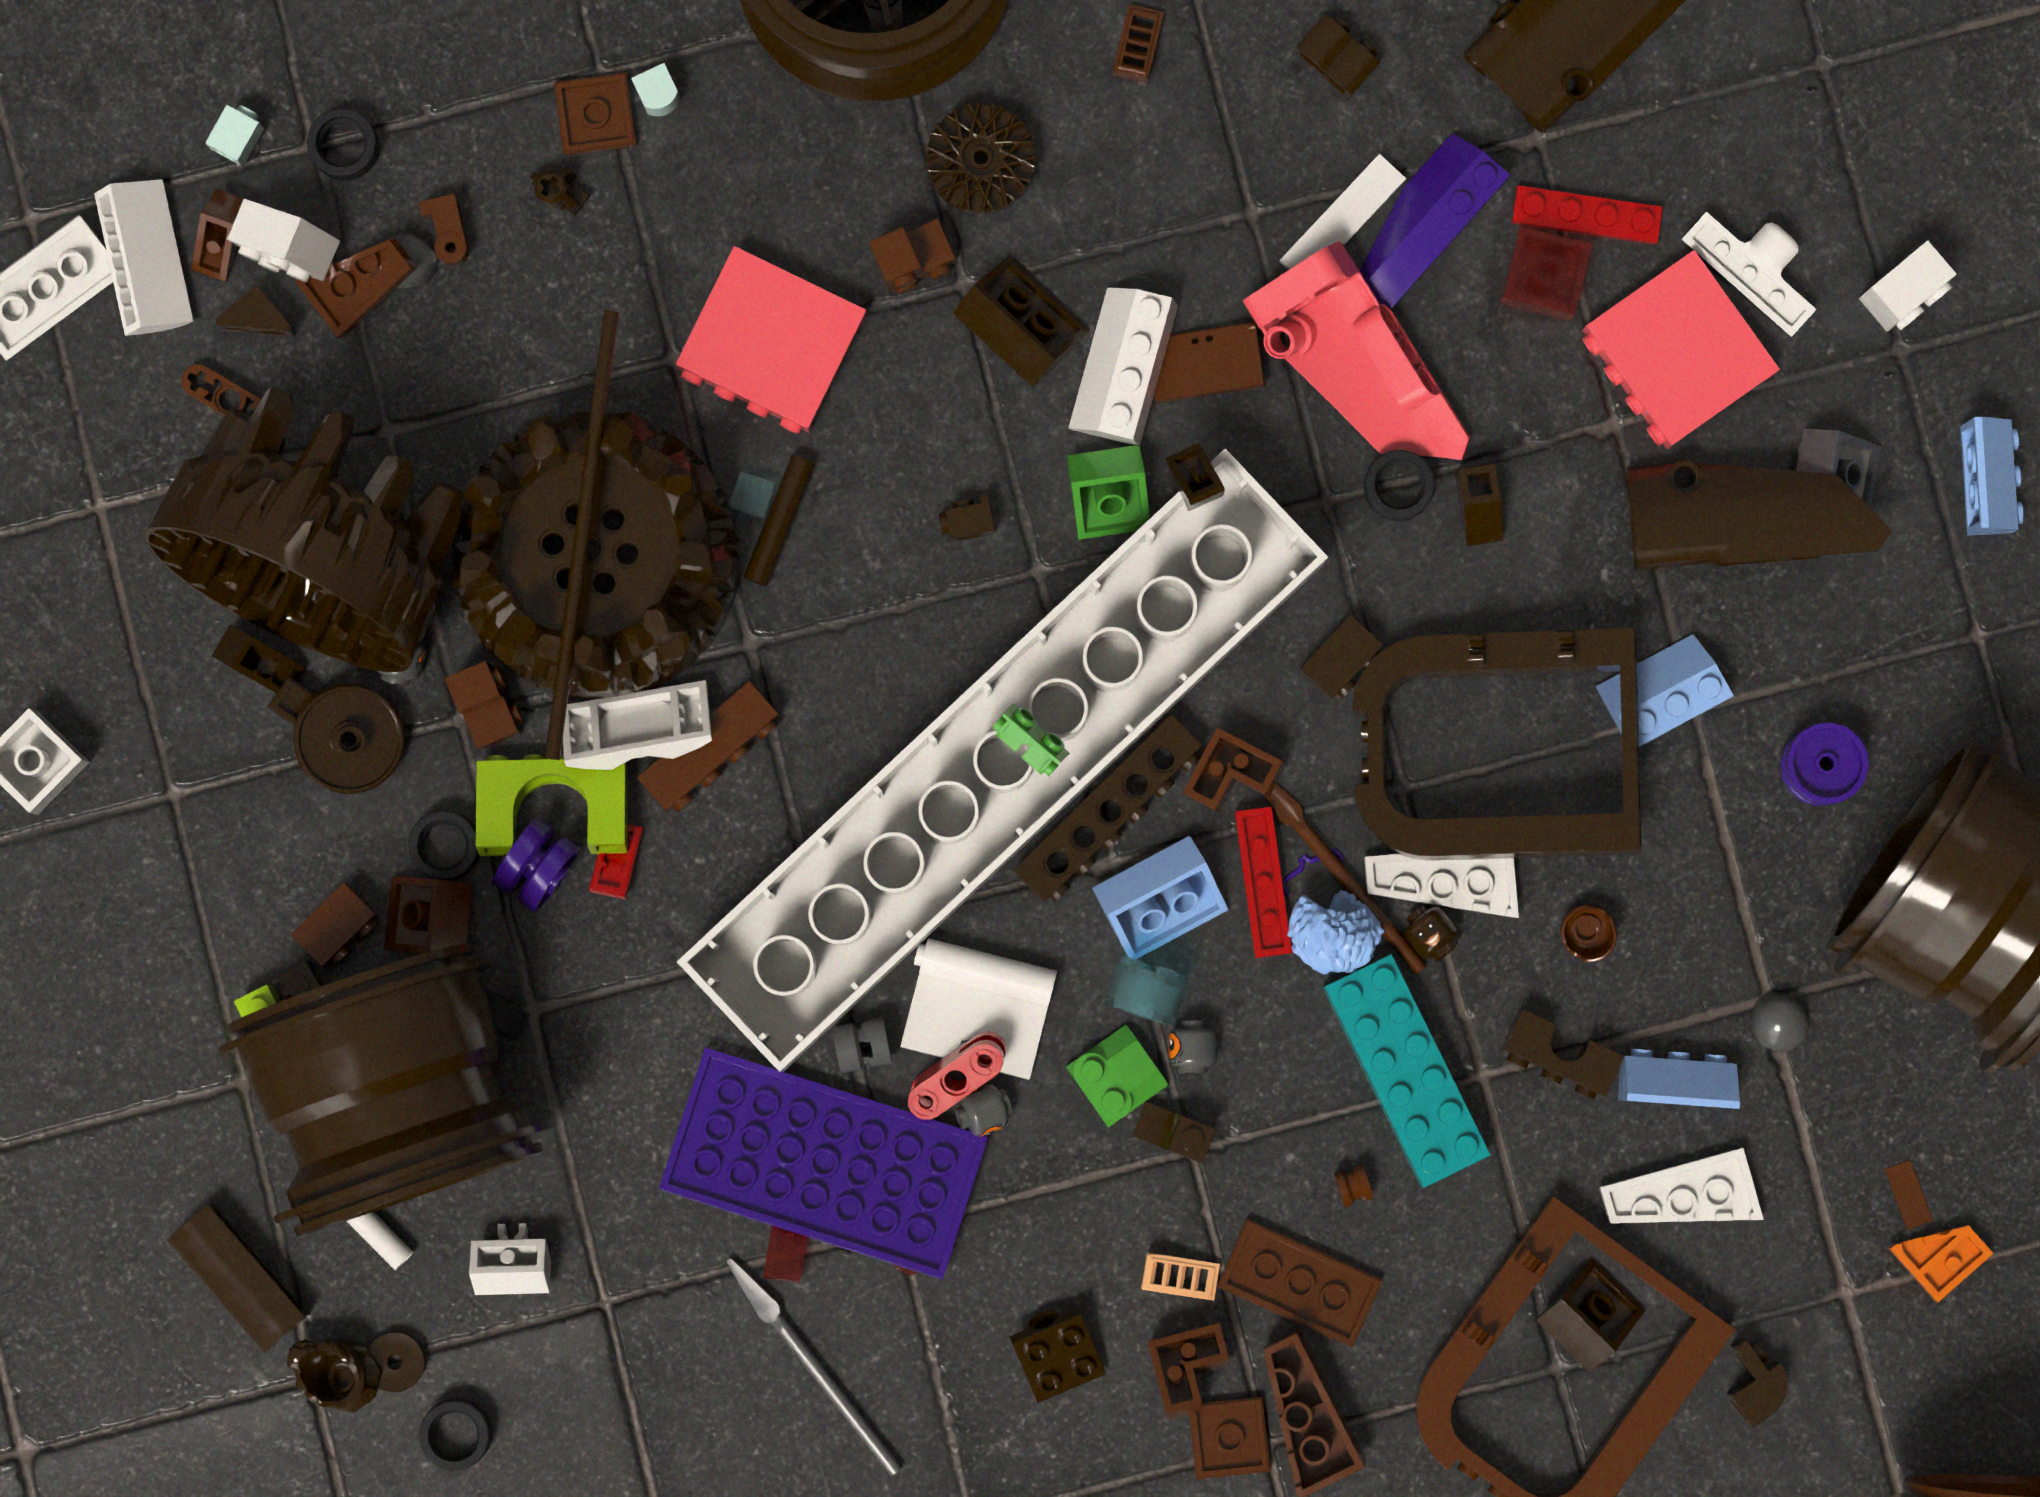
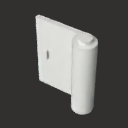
(974, 993)

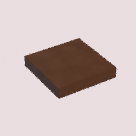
(595, 114)
(1229, 1438)

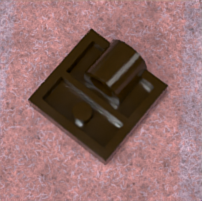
(1057, 1353)

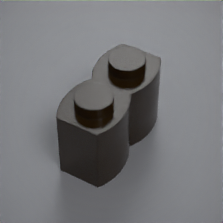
(1337, 55)

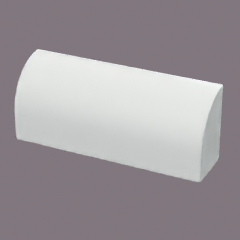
(143, 256)

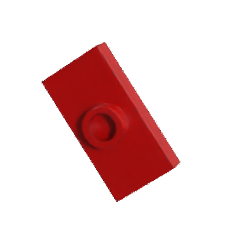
(614, 871)

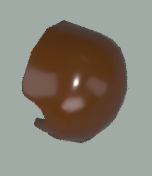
(1589, 933)

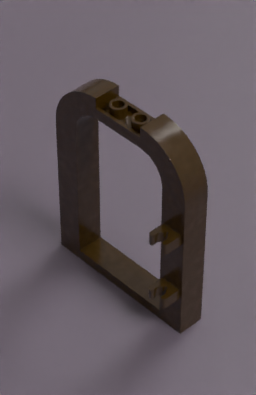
(1492, 656)

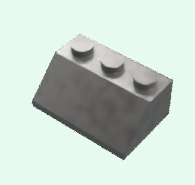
(1843, 455)

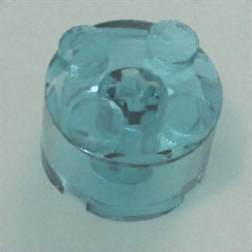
(1146, 993)

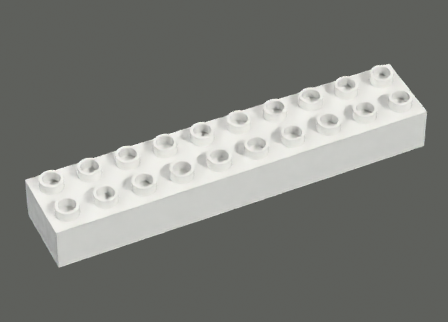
(966, 801)

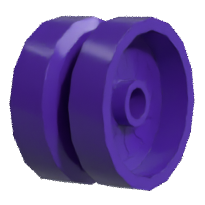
(1802, 770)
(532, 862)

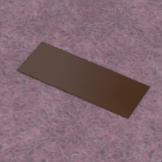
(1908, 1194)

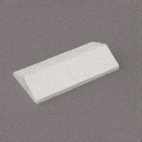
(50, 284)

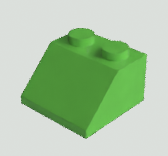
(1108, 491)

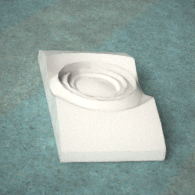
(637, 725)

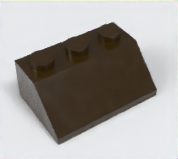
(1020, 321)

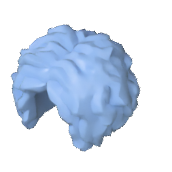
(1334, 937)

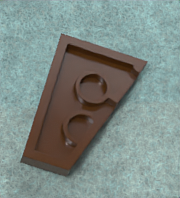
(358, 285)

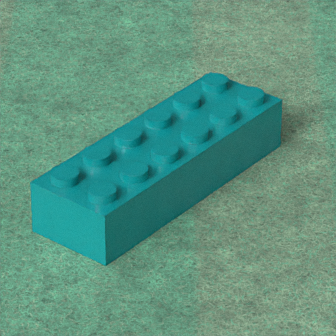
(1406, 1071)

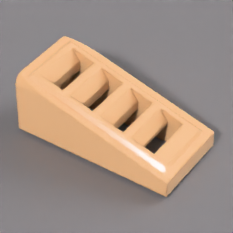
(1150, 1270)

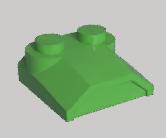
(1117, 1075)

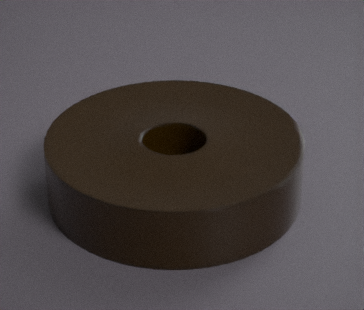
(412, 1359)

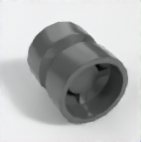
(848, 1046)

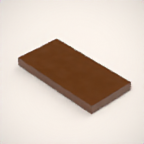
(1299, 1283)

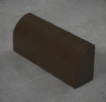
(238, 1277)

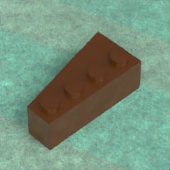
(1313, 1426)

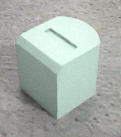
(657, 91)

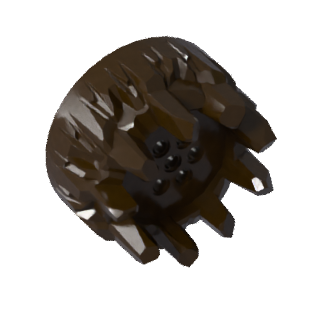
(301, 545)
(662, 604)

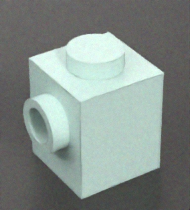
(235, 134)

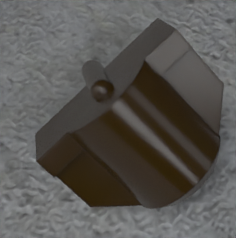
(557, 190)

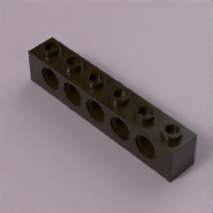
(1168, 736)

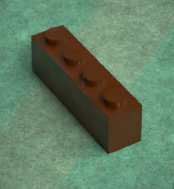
(732, 728)

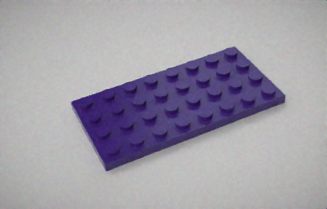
(823, 1163)

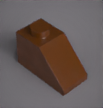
(212, 251)

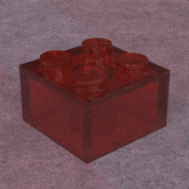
(1545, 273)

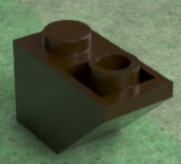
(1480, 504)

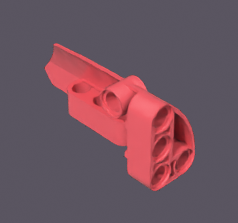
(1356, 355)

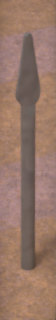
(770, 1311)

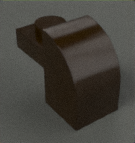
(1764, 1391)

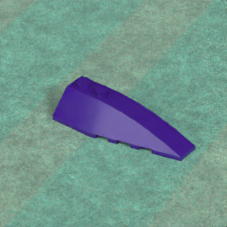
(1430, 216)

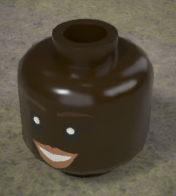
(1431, 933)

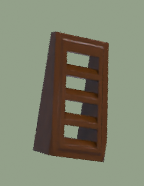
(1130, 71)

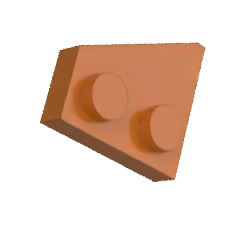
(1942, 1258)

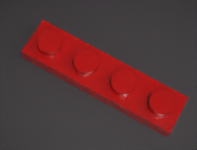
(1586, 215)
(1263, 882)

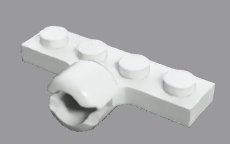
(1754, 268)

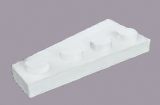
(1459, 884)
(1693, 1191)

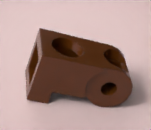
(451, 239)

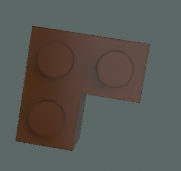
(912, 256)
(482, 702)
(1228, 761)
(1179, 1359)

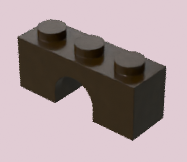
(1531, 1043)

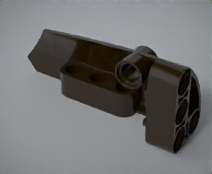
(1744, 516)

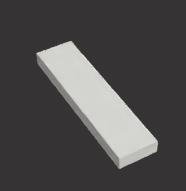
(1349, 211)

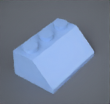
(1990, 476)
(1670, 688)
(1160, 898)
(1679, 1080)

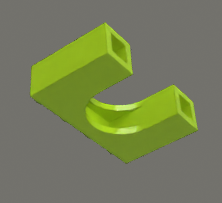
(506, 783)

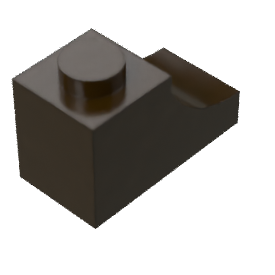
(256, 659)
(1174, 1132)

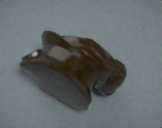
(334, 1373)

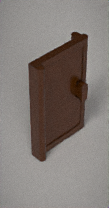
(1210, 364)

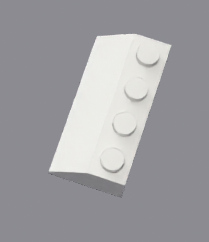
(1124, 365)

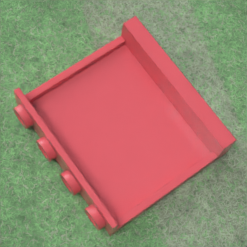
(770, 340)
(1679, 350)

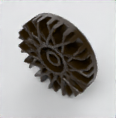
(984, 186)
(353, 766)

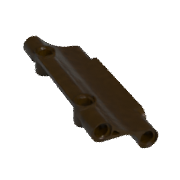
(1546, 42)

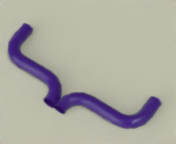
(1302, 865)

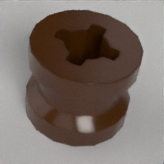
(1353, 1186)

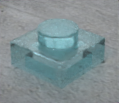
(752, 495)

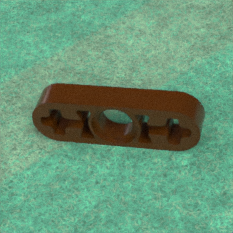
(212, 378)

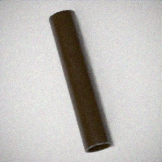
(779, 520)

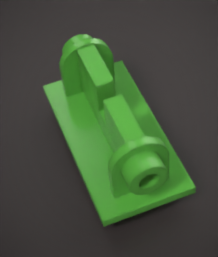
(1020, 727)

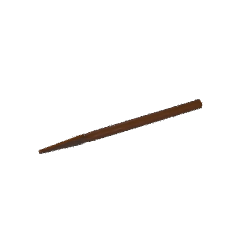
(1291, 814)

